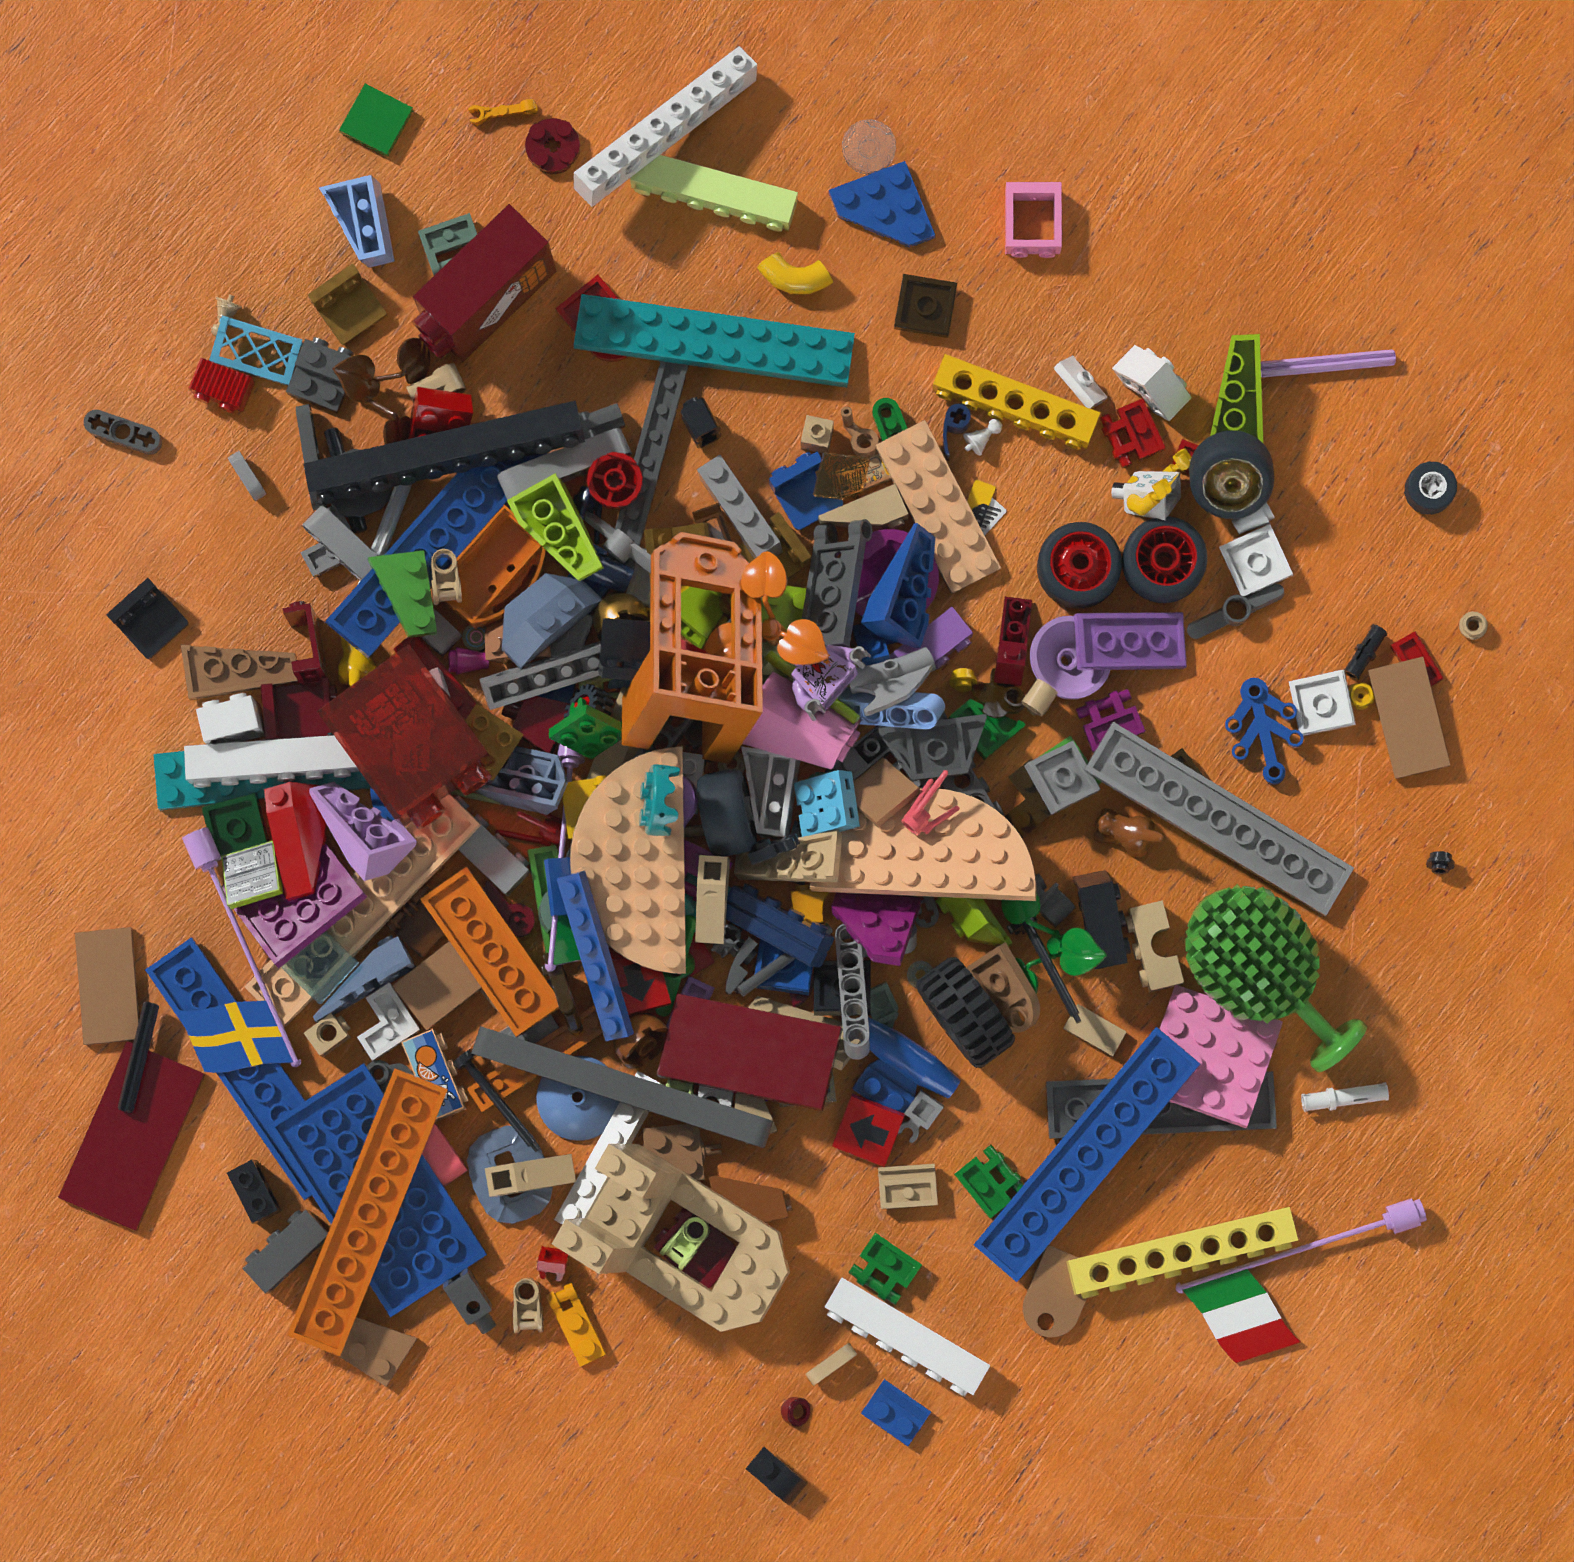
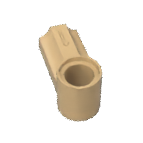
(444, 378)
(1039, 698)

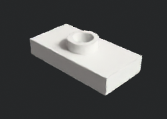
(1080, 382)

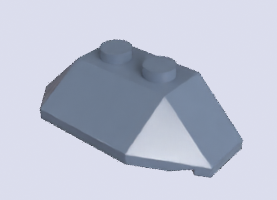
(544, 615)
(528, 781)

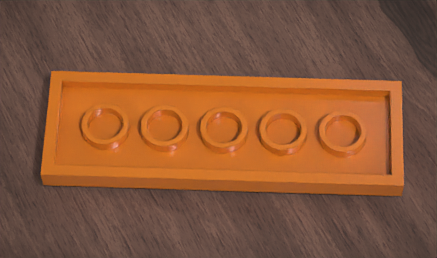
(491, 952)

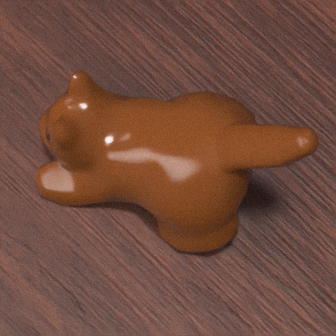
(1131, 832)

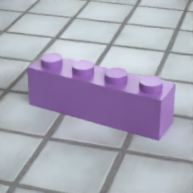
(942, 638)

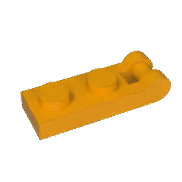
(576, 1325)

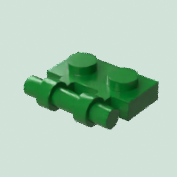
(982, 1185)
(890, 1261)

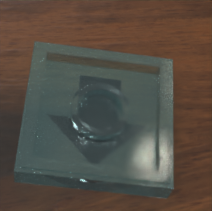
(321, 967)

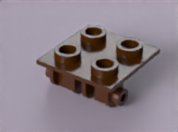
(416, 924)

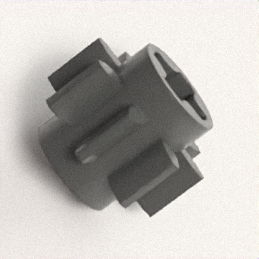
(731, 941)

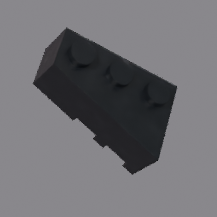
(1101, 915)

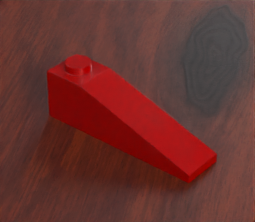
(296, 835)

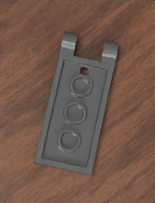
(835, 580)

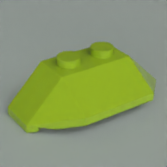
(974, 920)

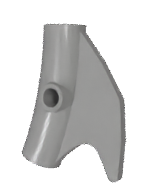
(893, 679)

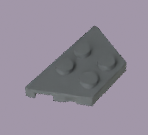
(931, 751)

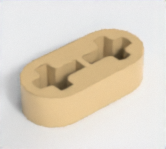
(831, 1364)

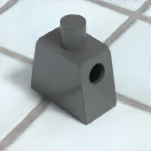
(464, 1289)

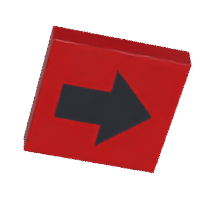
(641, 986)
(868, 1130)

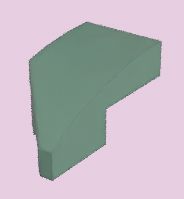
(883, 1005)

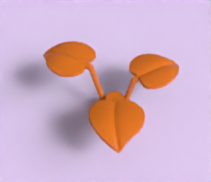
(798, 645)

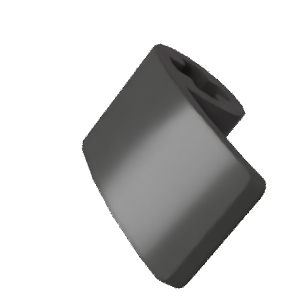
(1055, 905)

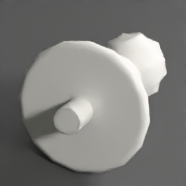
(978, 439)

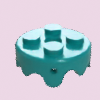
(653, 792)

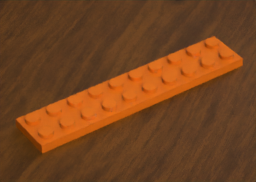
(367, 1212)

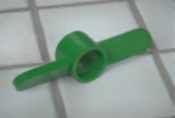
(673, 979)

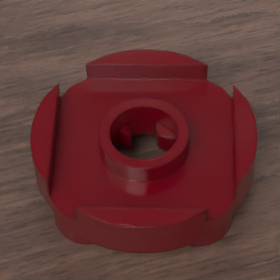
(542, 157)

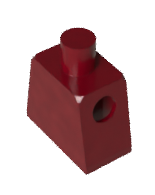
(535, 719)

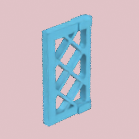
(259, 372)

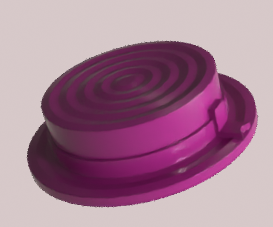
(877, 557)

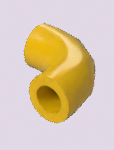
(794, 279)

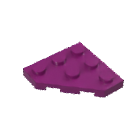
(878, 922)

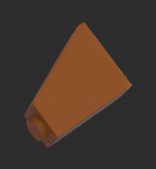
(759, 1200)

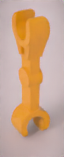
(526, 107)

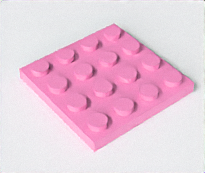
(1230, 1054)

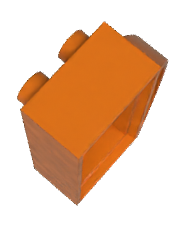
(486, 564)

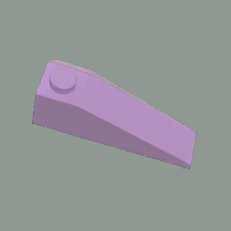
(365, 837)

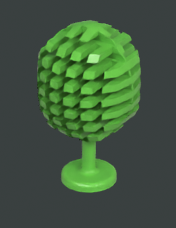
(1263, 965)

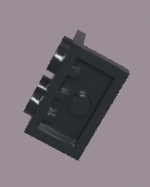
(148, 619)
(623, 647)

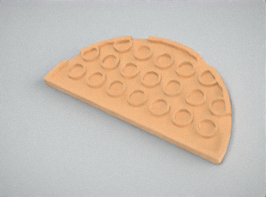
(962, 857)
(634, 874)

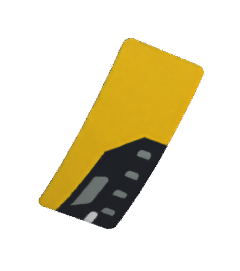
(980, 499)

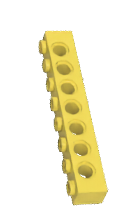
(1279, 1222)

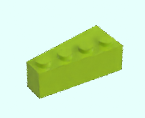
(1241, 389)

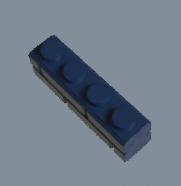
(778, 926)

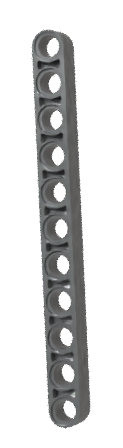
(622, 1087)

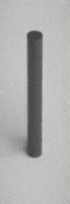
(769, 971)

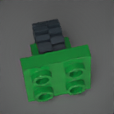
(587, 723)

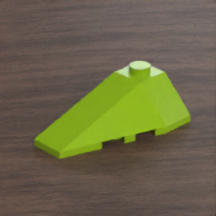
(555, 523)

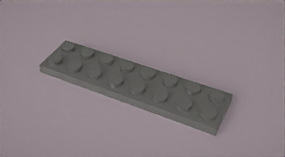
(1072, 1098)

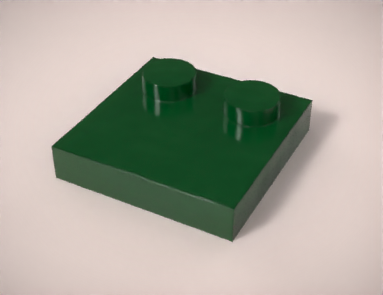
(236, 824)

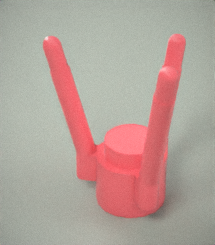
(917, 817)

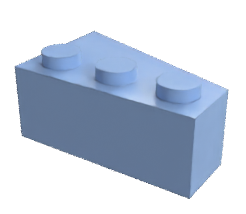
(362, 216)

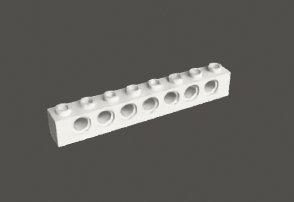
(665, 126)

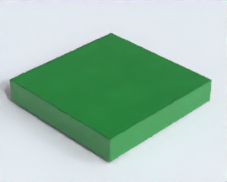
(376, 120)

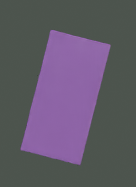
(1130, 641)

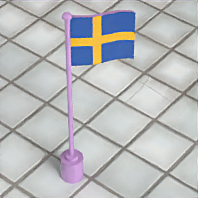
(237, 1032)

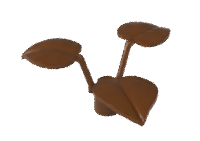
(360, 383)

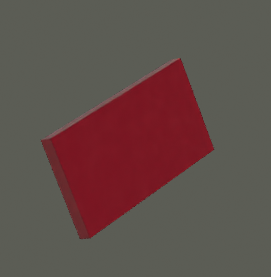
(750, 1052)
(129, 1151)

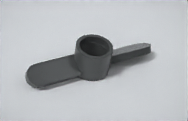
(1220, 617)

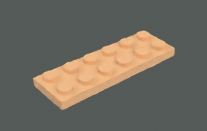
(938, 505)

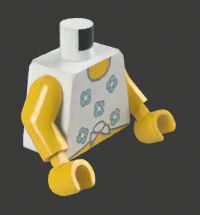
(1152, 492)

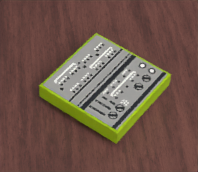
(251, 875)

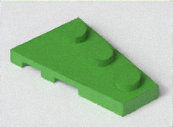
(408, 589)

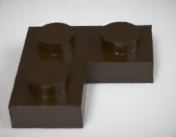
(1032, 810)

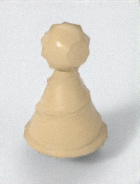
(225, 308)

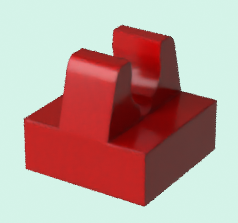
(552, 1261)

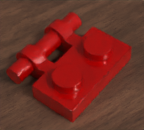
(1140, 429)

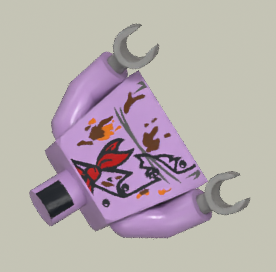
(822, 683)

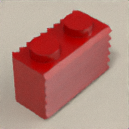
(221, 385)

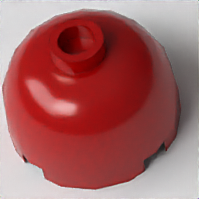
(614, 480)

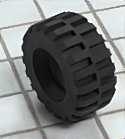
(965, 1012)

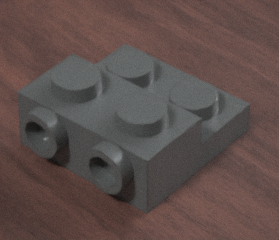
(314, 376)

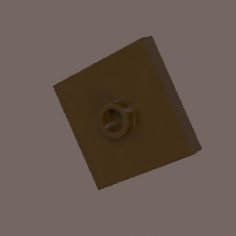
(925, 305)

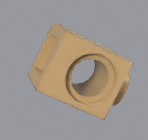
(817, 434)
(315, 1034)

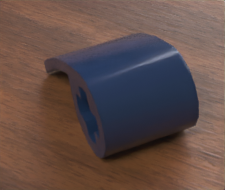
(950, 426)

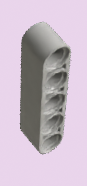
(565, 462)

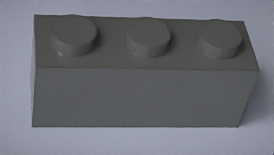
(285, 1250)

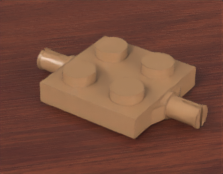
(680, 1147)

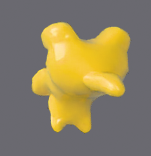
(353, 664)

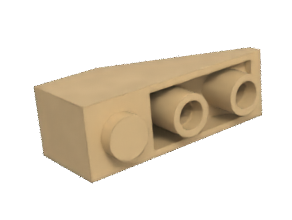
(712, 899)
(530, 1175)

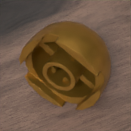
(620, 607)

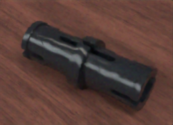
(1365, 652)

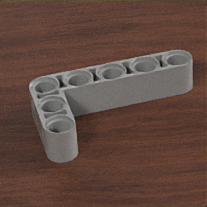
(856, 1002)

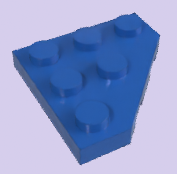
(885, 205)

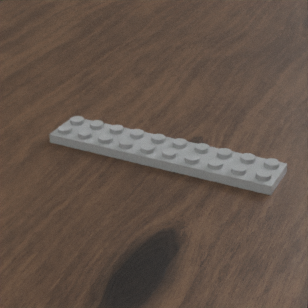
(1218, 819)

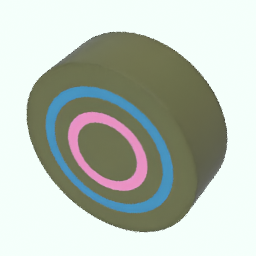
(474, 639)

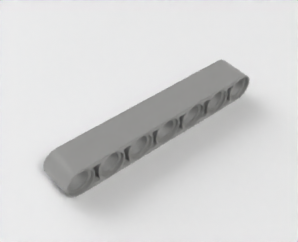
(354, 556)

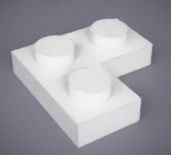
(395, 1023)

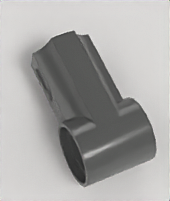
(601, 420)

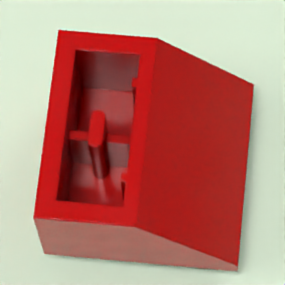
(438, 411)

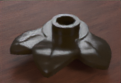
(996, 697)

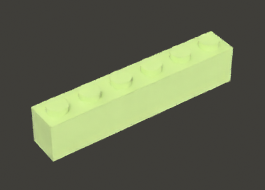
(717, 191)

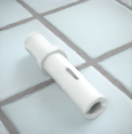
(1342, 1097)

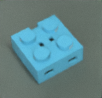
(827, 803)

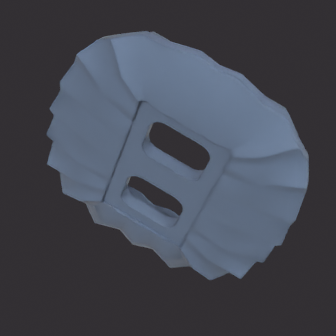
(482, 1156)

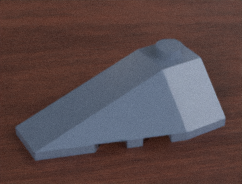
(379, 968)

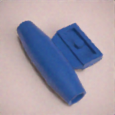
(900, 1069)

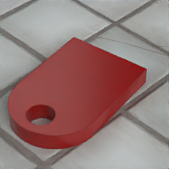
(570, 309)

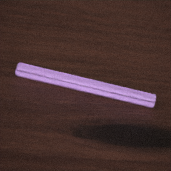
(1328, 363)

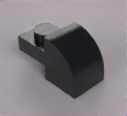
(776, 1476)

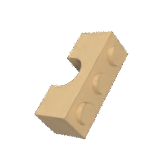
(1157, 971)

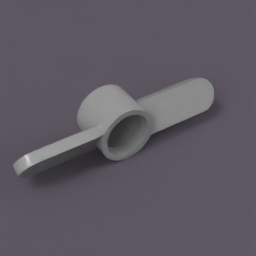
(618, 543)

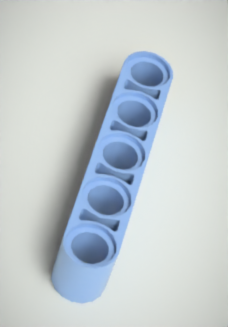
(912, 716)

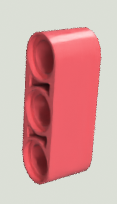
(443, 1157)

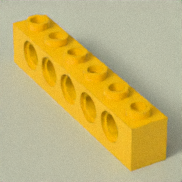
(1032, 398)

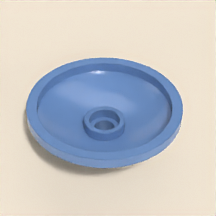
(573, 1119)

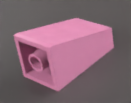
(791, 733)

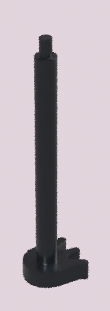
(1048, 964)
(465, 1061)

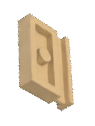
(907, 1186)

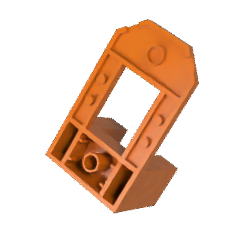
(689, 683)

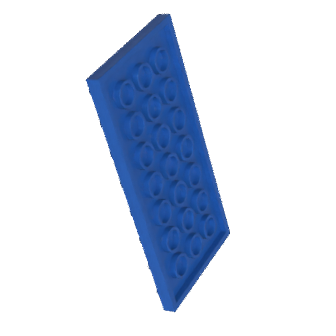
(429, 1234)

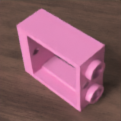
(1033, 192)

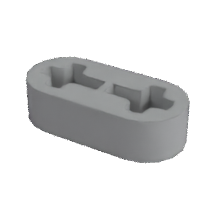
(247, 475)

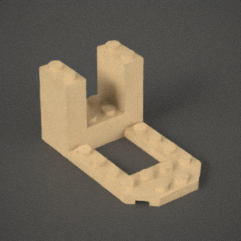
(627, 1214)

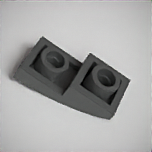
(737, 973)

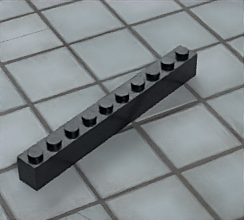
(444, 453)

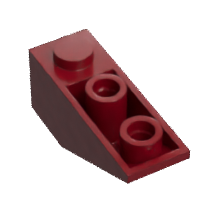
(1013, 641)

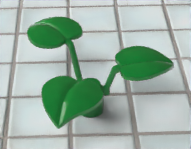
(1075, 948)

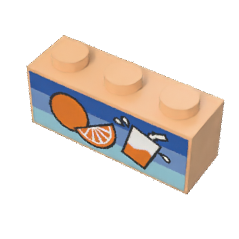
(430, 1063)

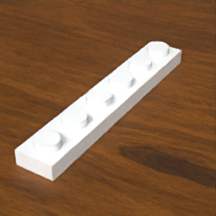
(590, 1182)

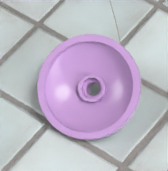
(1048, 647)

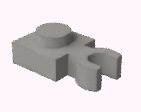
(921, 1112)

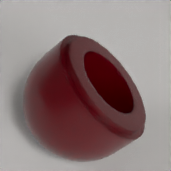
(788, 1407)

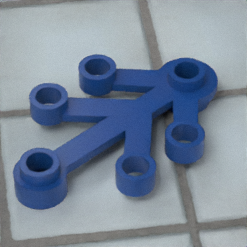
(1263, 725)

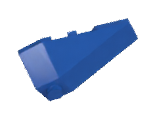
(899, 600)

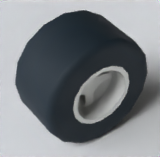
(1435, 478)

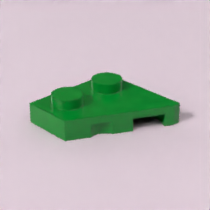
(995, 731)

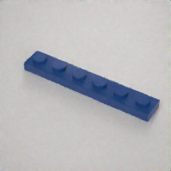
(595, 956)

